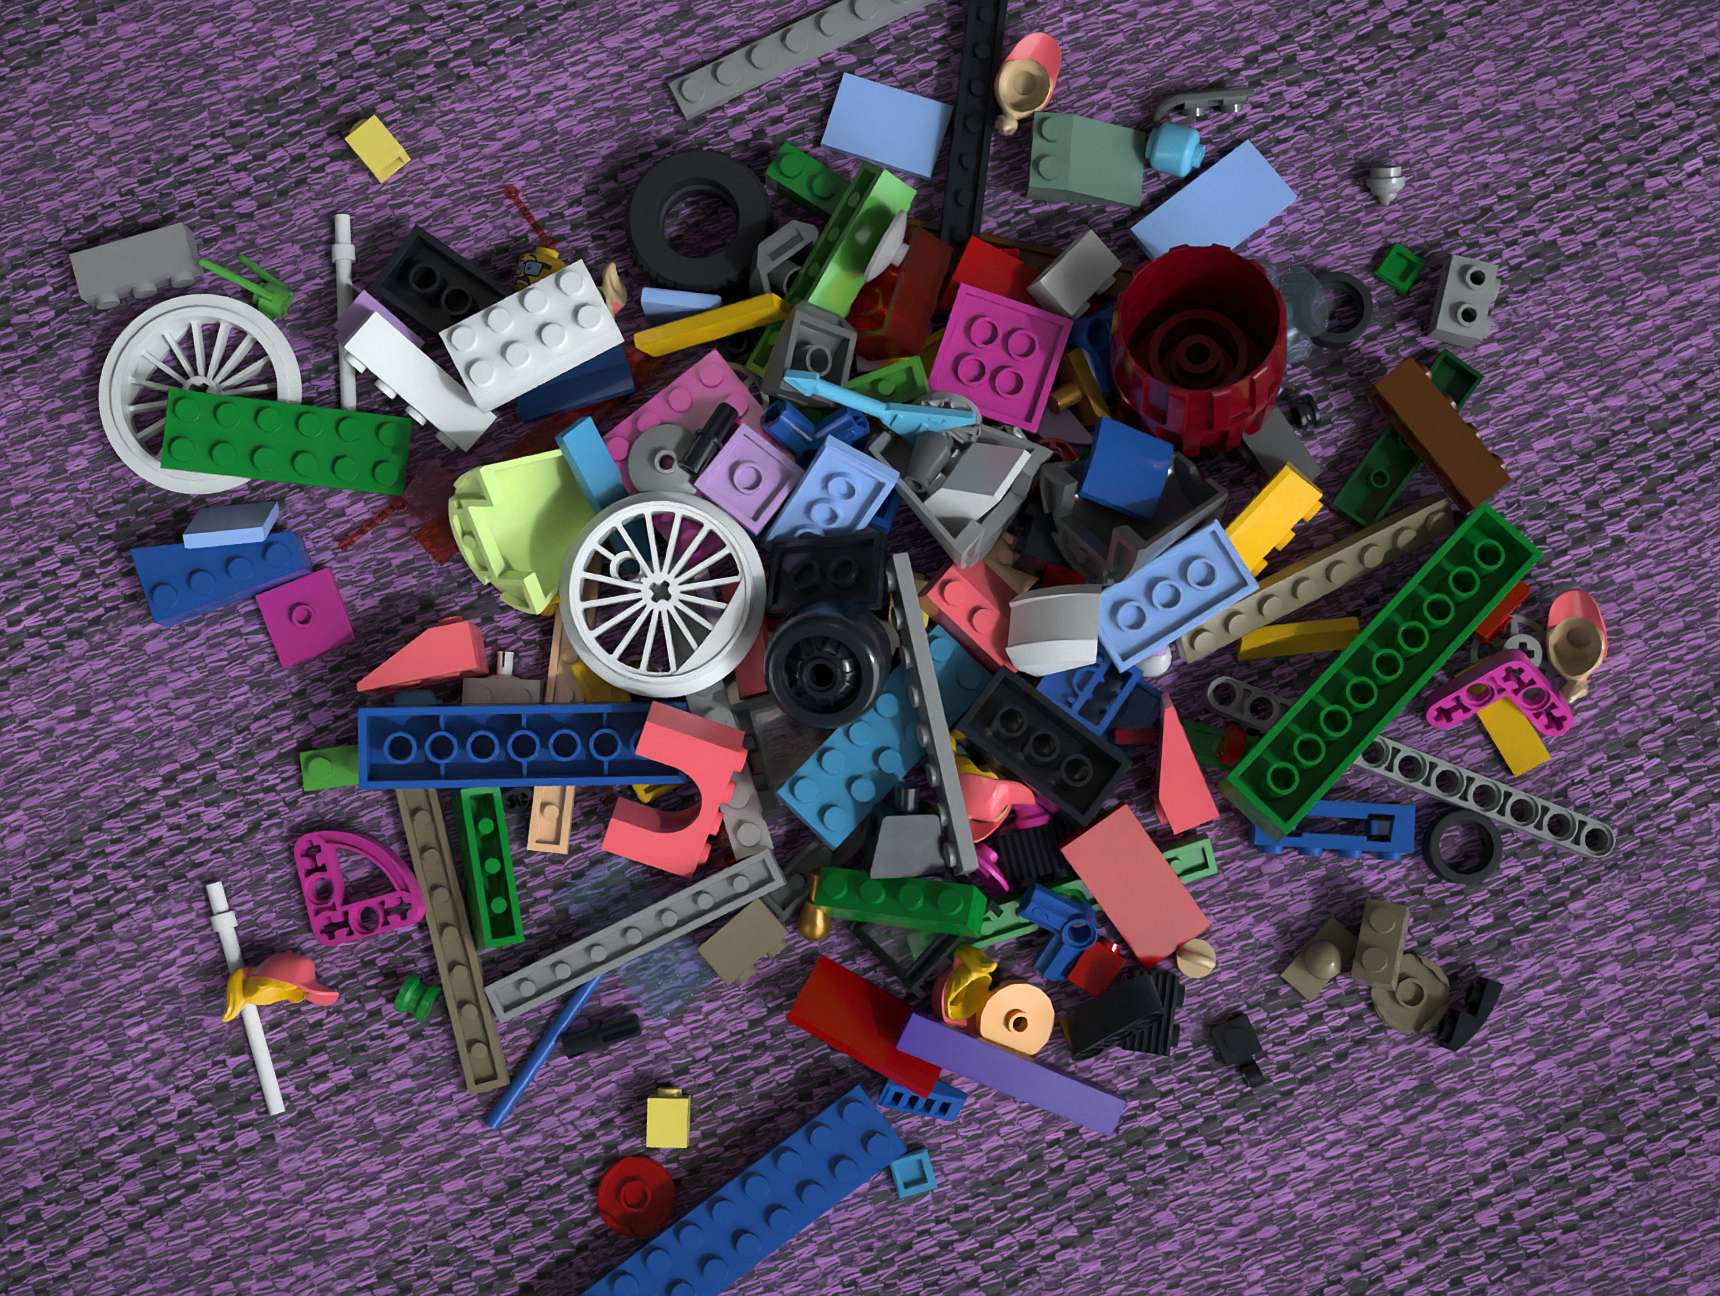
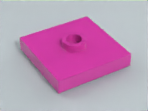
(306, 617)

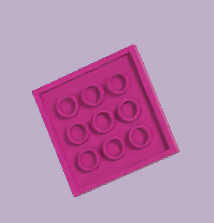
(689, 404)

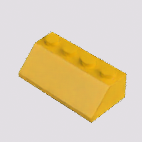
(1272, 514)

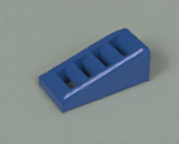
(901, 1099)

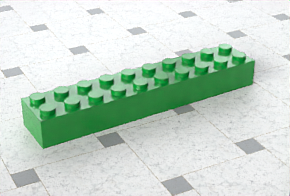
(1379, 672)

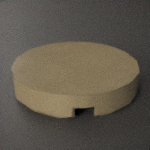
(1400, 1007)

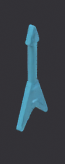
(904, 419)

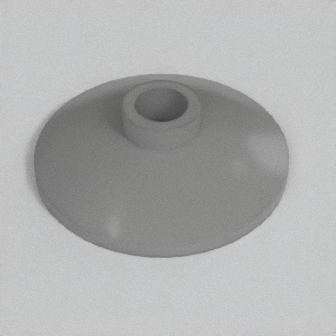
(890, 249)
(646, 456)

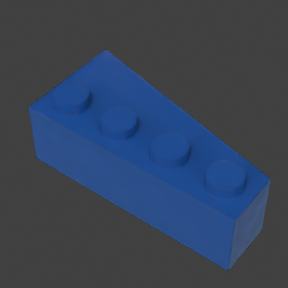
(199, 580)

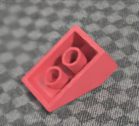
(434, 657)
(1181, 787)

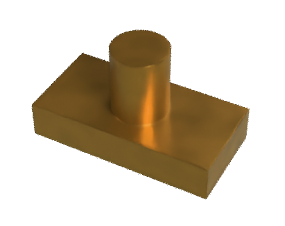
(1077, 390)

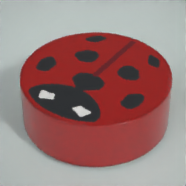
(1231, 745)

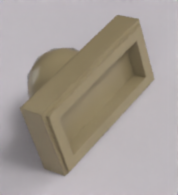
(1320, 958)

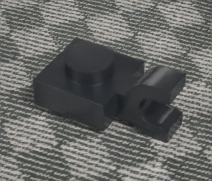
(1237, 1044)

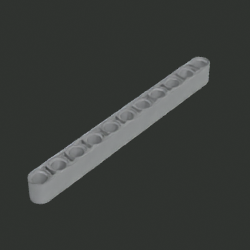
(1426, 768)

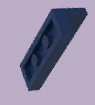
(584, 385)

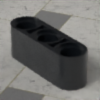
(1112, 1018)

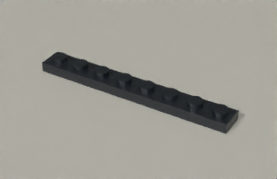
(972, 124)

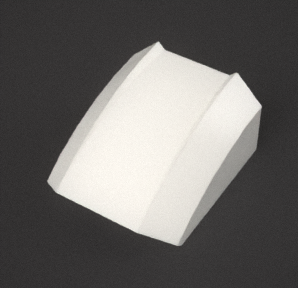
(1054, 628)

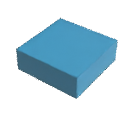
(913, 1173)

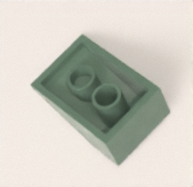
(1084, 161)

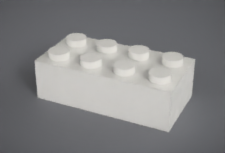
(531, 336)

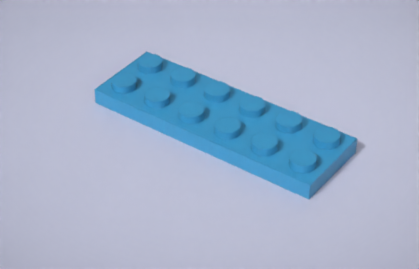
(875, 752)

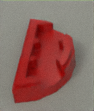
(1500, 616)

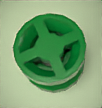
(416, 998)

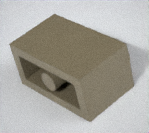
(744, 942)
(1381, 944)

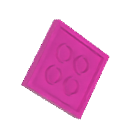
(1000, 356)

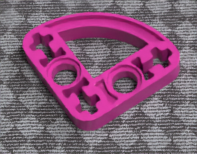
(337, 906)

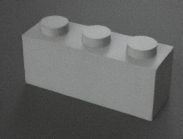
(137, 266)

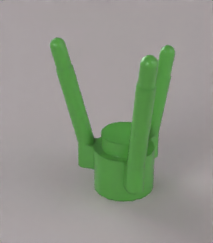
(269, 297)

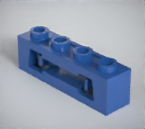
(1396, 831)

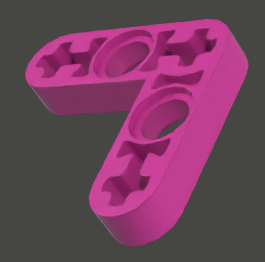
(1499, 684)

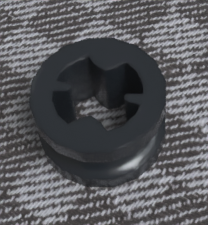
(1305, 413)
(516, 799)

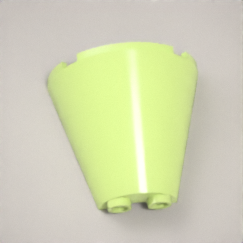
(518, 525)

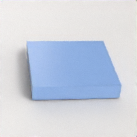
(666, 305)
(231, 525)

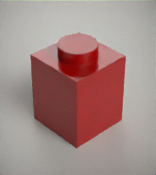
(1097, 967)

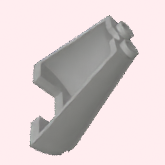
(985, 532)

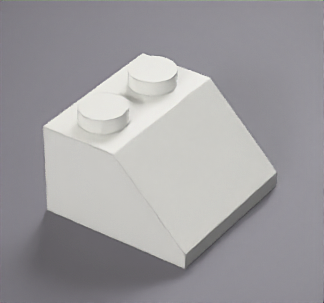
(972, 483)

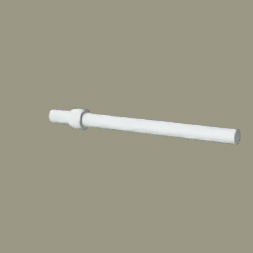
(344, 255)
(224, 924)

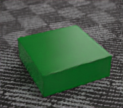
(1399, 268)

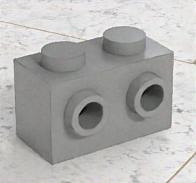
(1463, 301)

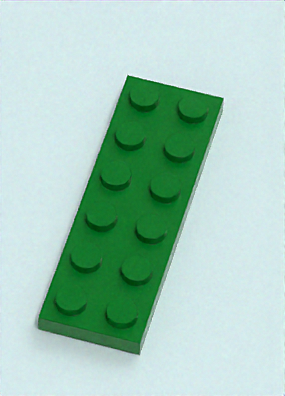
(285, 442)

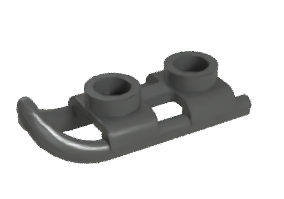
(1194, 101)

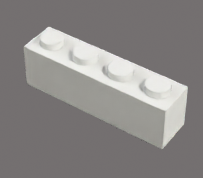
(417, 380)

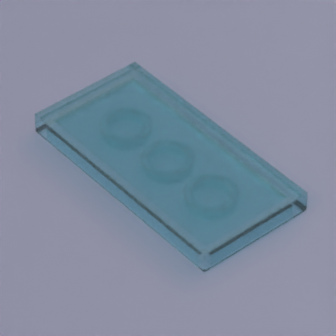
(660, 977)

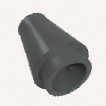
(927, 459)

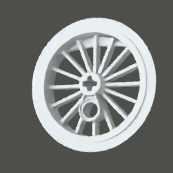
(149, 341)
(728, 639)

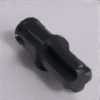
(708, 440)
(601, 1035)

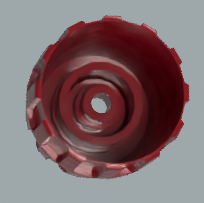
(1199, 347)

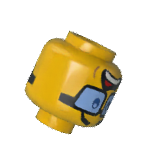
(536, 266)

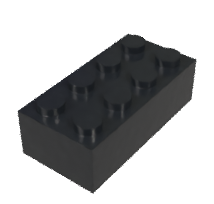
(435, 284)
(1041, 748)

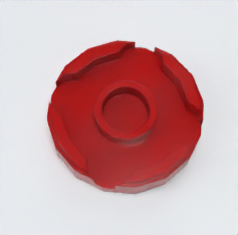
(644, 1182)

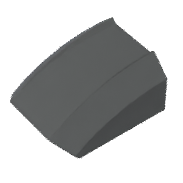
(780, 259)
(810, 342)

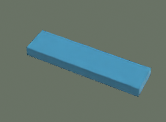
(601, 483)

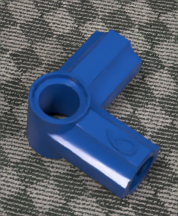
(1093, 336)
(806, 437)
(1065, 941)

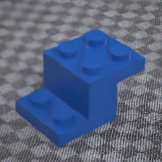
(1104, 697)

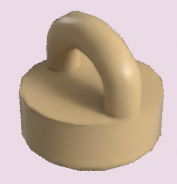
(1195, 958)

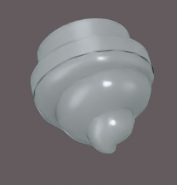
(1385, 182)

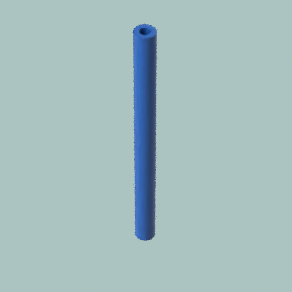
(541, 1052)

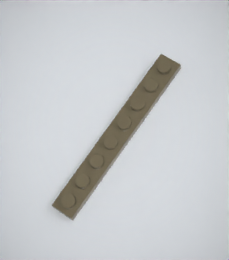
(1322, 574)
(453, 939)

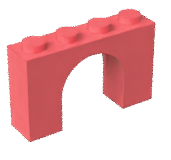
(705, 753)

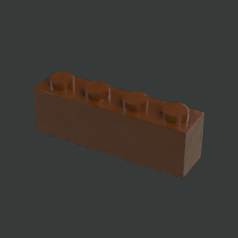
(1439, 435)

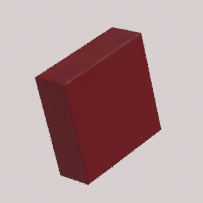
(1131, 736)

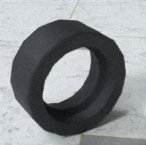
(1364, 307)
(1491, 838)

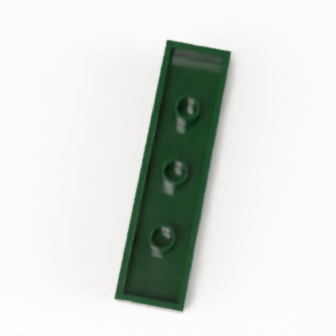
(1389, 459)

